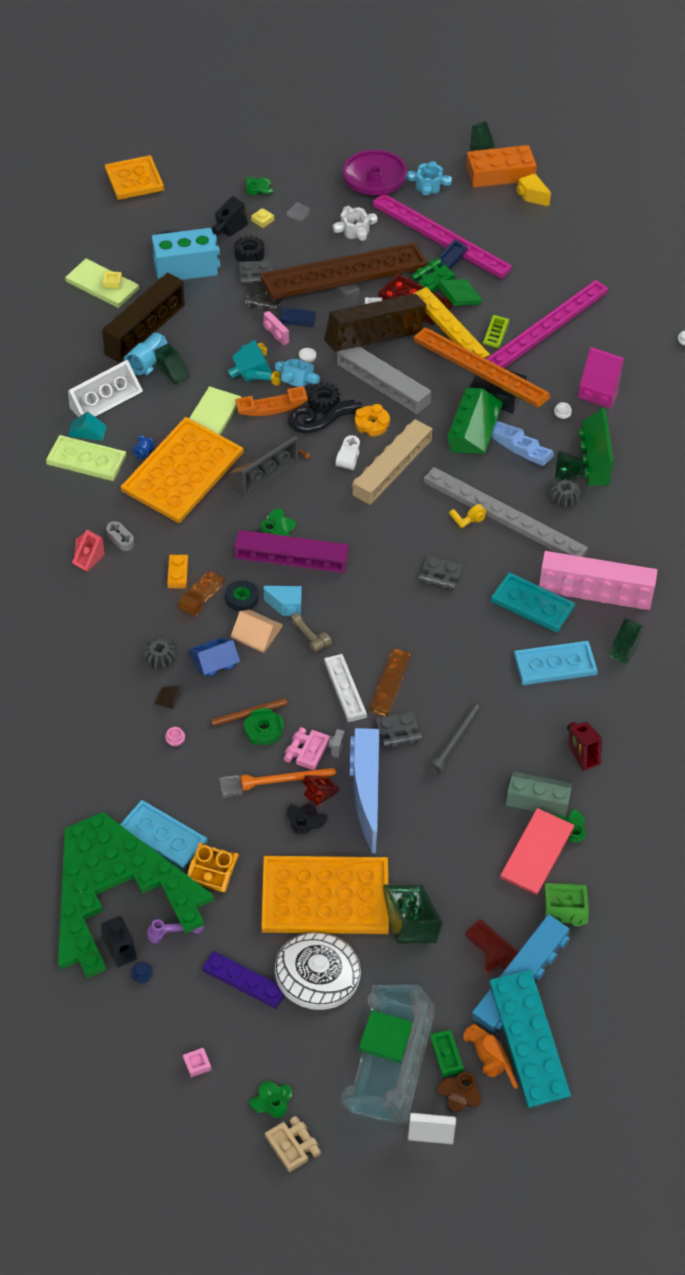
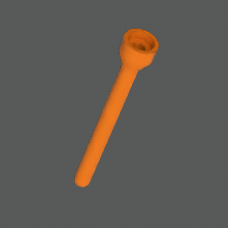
(249, 782)

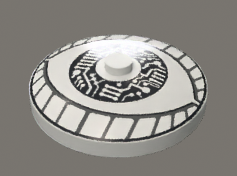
(317, 971)

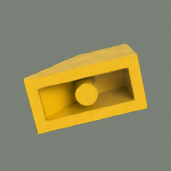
(533, 190)

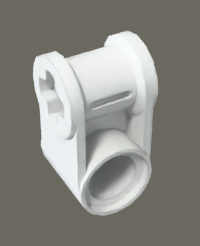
(348, 453)

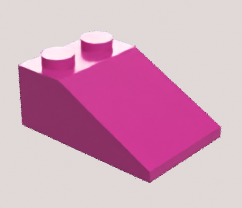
(601, 378)

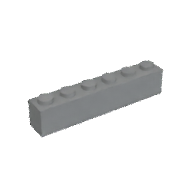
(385, 378)

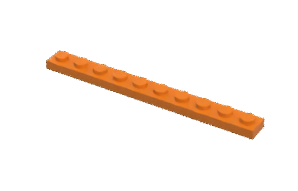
(482, 367)

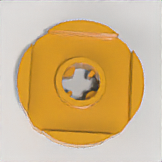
(374, 412)

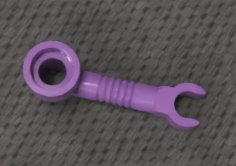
(158, 929)

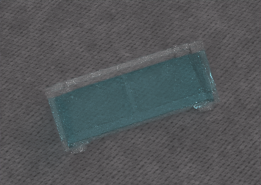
(387, 1087)

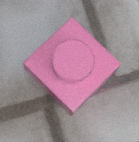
(196, 1062)

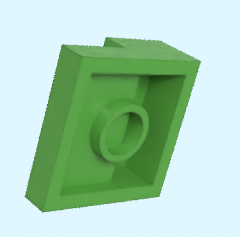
(567, 903)

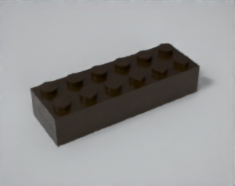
(143, 317)
(375, 322)

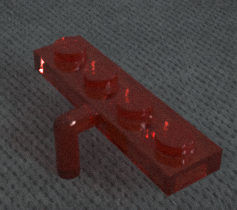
(494, 946)

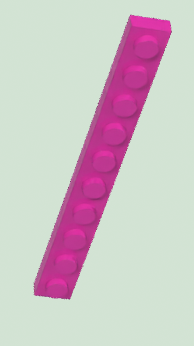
(441, 235)
(548, 324)

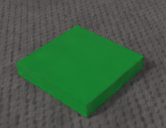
(460, 292)
(385, 1036)

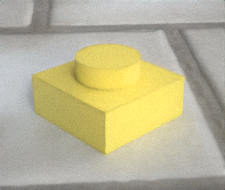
(262, 218)
(112, 279)

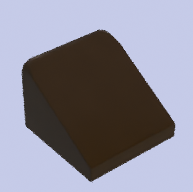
(168, 696)

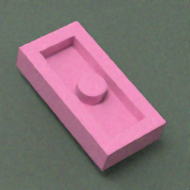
(276, 328)

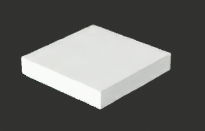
(431, 1128)

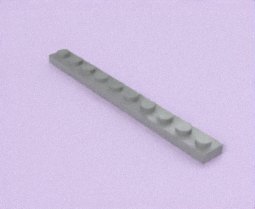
(504, 514)

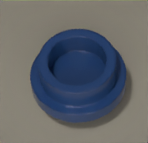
(141, 972)

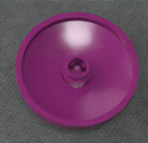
(374, 172)

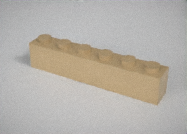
(392, 461)

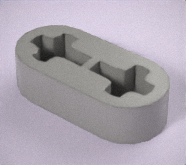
(122, 533)

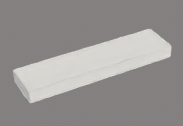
(345, 688)

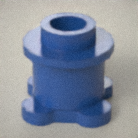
(143, 447)

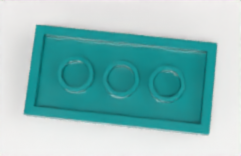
(533, 602)

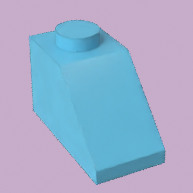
(284, 599)

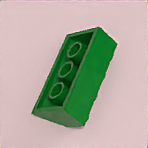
(474, 422)
(596, 449)

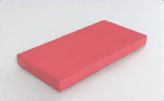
(537, 851)

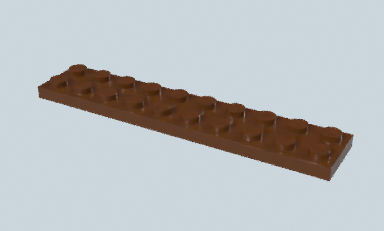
(342, 271)

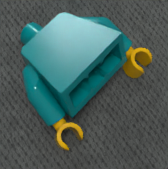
(252, 364)

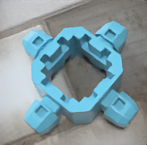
(431, 171)
(297, 372)

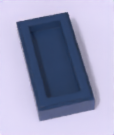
(452, 254)
(298, 317)

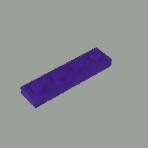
(243, 979)

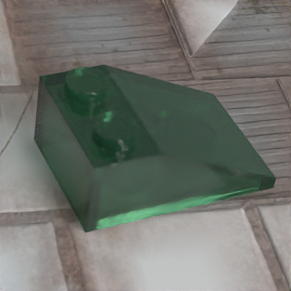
(411, 914)

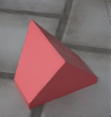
(88, 550)

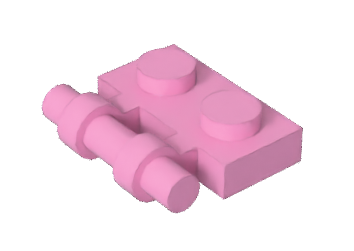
(312, 751)

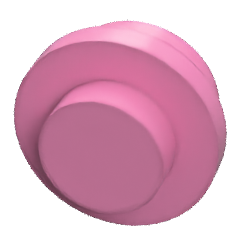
(175, 736)

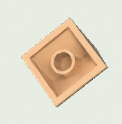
(255, 630)

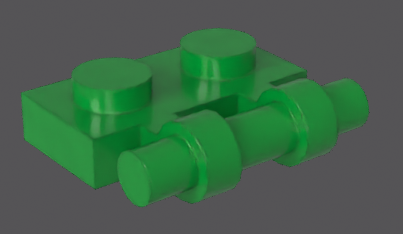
(431, 281)

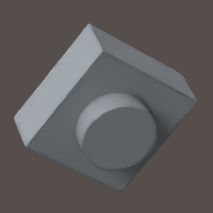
(336, 743)

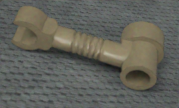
(317, 641)

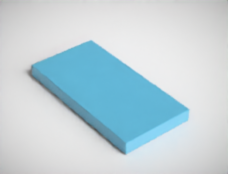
(555, 662)
(163, 834)

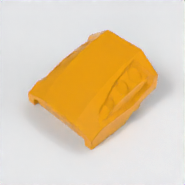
(212, 867)

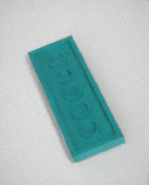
(529, 1039)

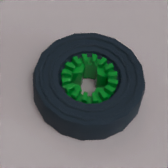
(236, 590)

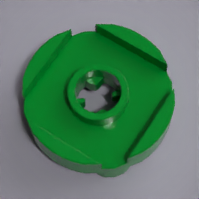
(263, 736)

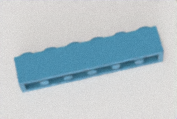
(534, 955)

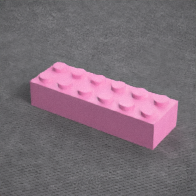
(598, 580)

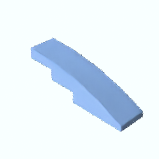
(517, 442)

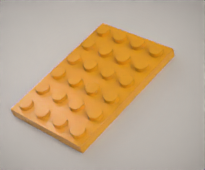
(182, 470)
(324, 895)

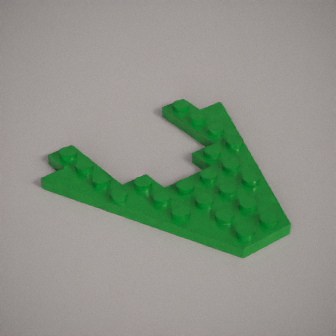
(103, 856)

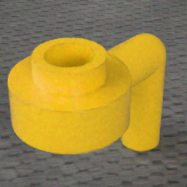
(475, 514)

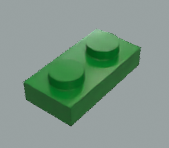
(446, 1053)

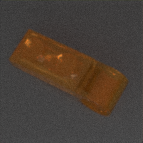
(202, 590)

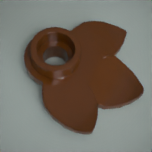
(458, 1094)

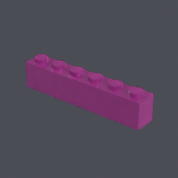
(291, 551)

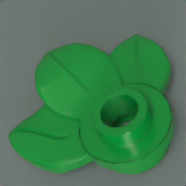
(254, 186)
(279, 524)
(578, 821)
(271, 1099)

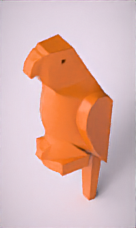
(490, 1052)

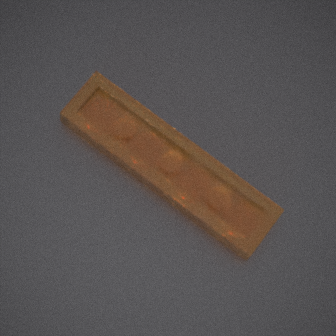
(390, 682)

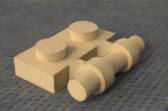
(286, 1146)

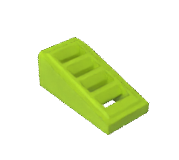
(498, 321)

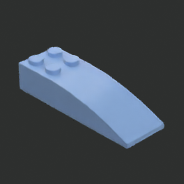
(364, 768)

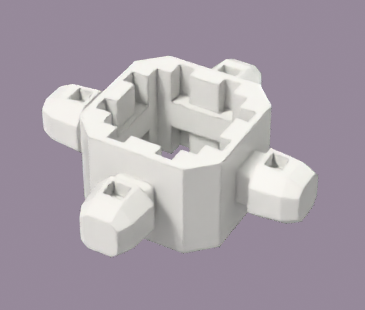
(353, 231)

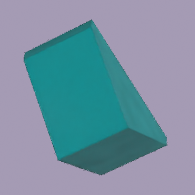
(87, 427)

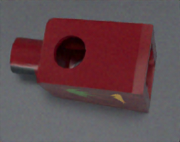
(585, 744)

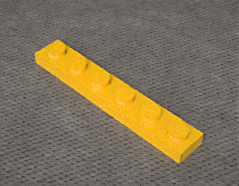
(450, 324)

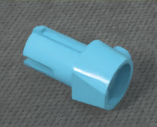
(143, 355)

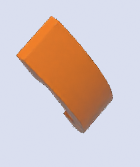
(272, 405)

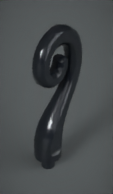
(342, 408)

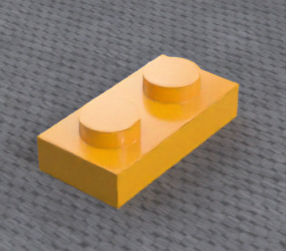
(177, 571)

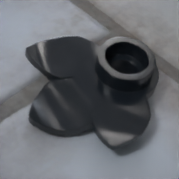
(305, 816)

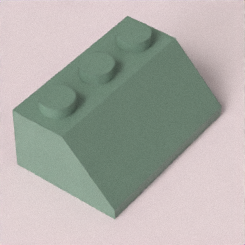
(538, 792)

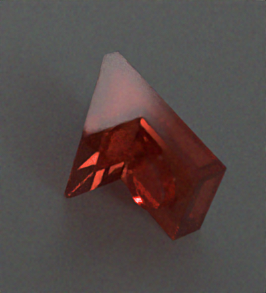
(319, 788)

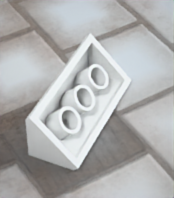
(104, 390)

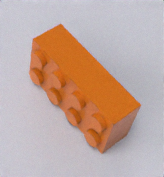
(500, 165)

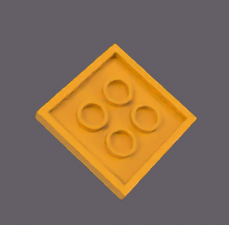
(134, 177)

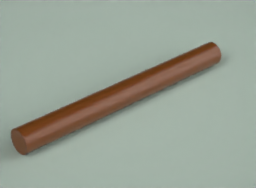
(246, 713)

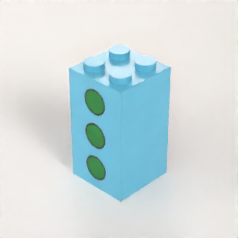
(186, 254)

